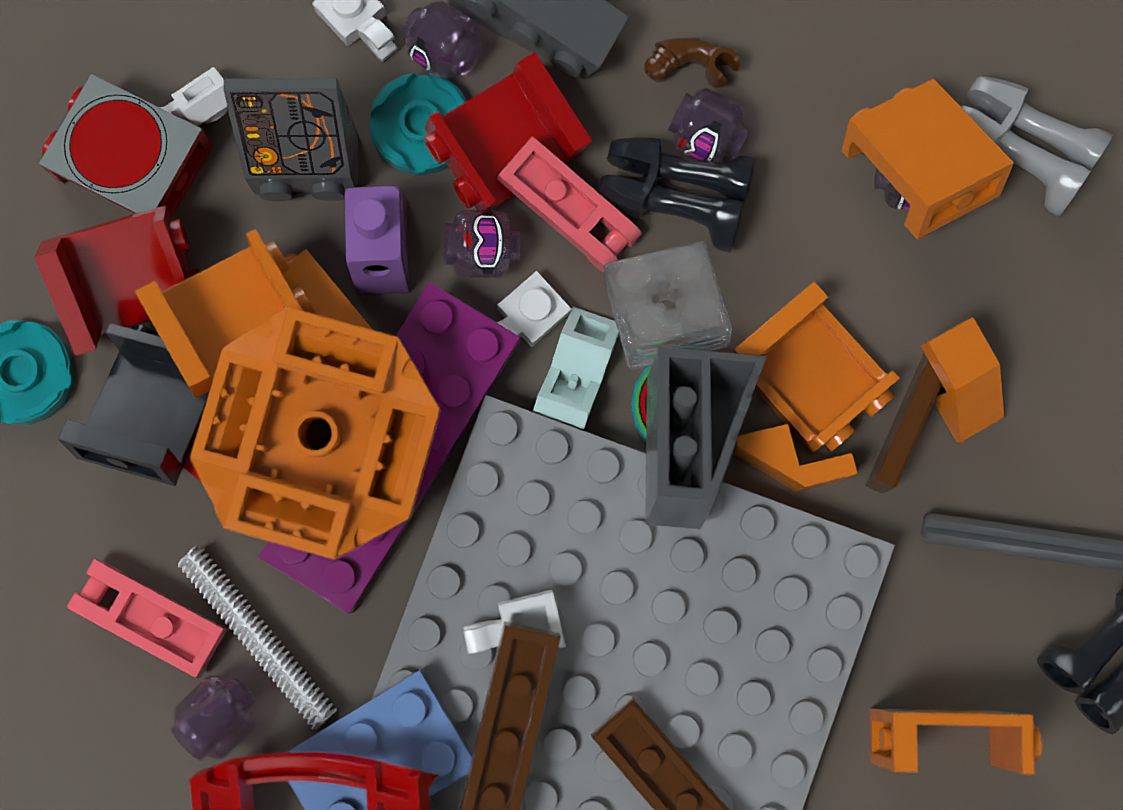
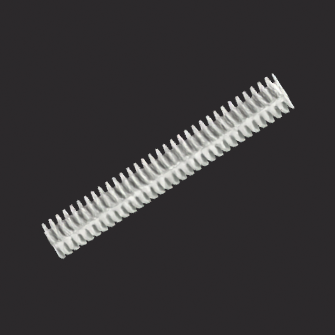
(256, 638)

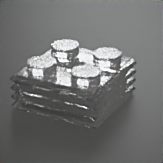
(673, 274)

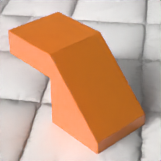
(969, 378)
(775, 456)

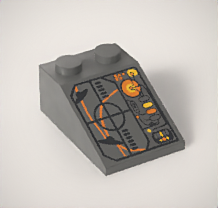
(293, 136)

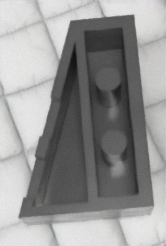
(565, 32)
(692, 428)

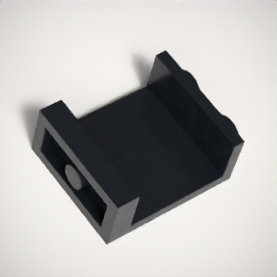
(142, 414)

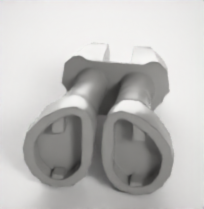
(1006, 105)

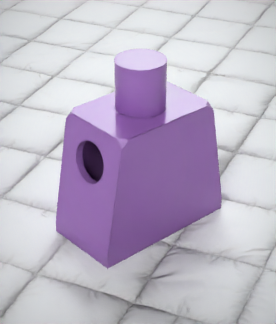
(377, 236)

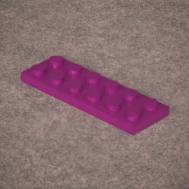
(460, 361)

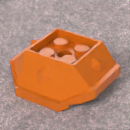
(256, 423)

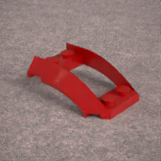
(386, 784)

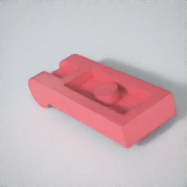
(567, 203)
(148, 619)

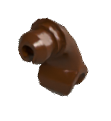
(676, 52)

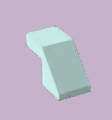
(577, 368)

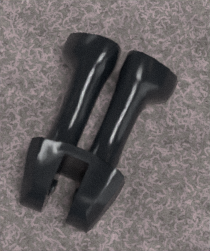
(646, 158)
(1078, 667)

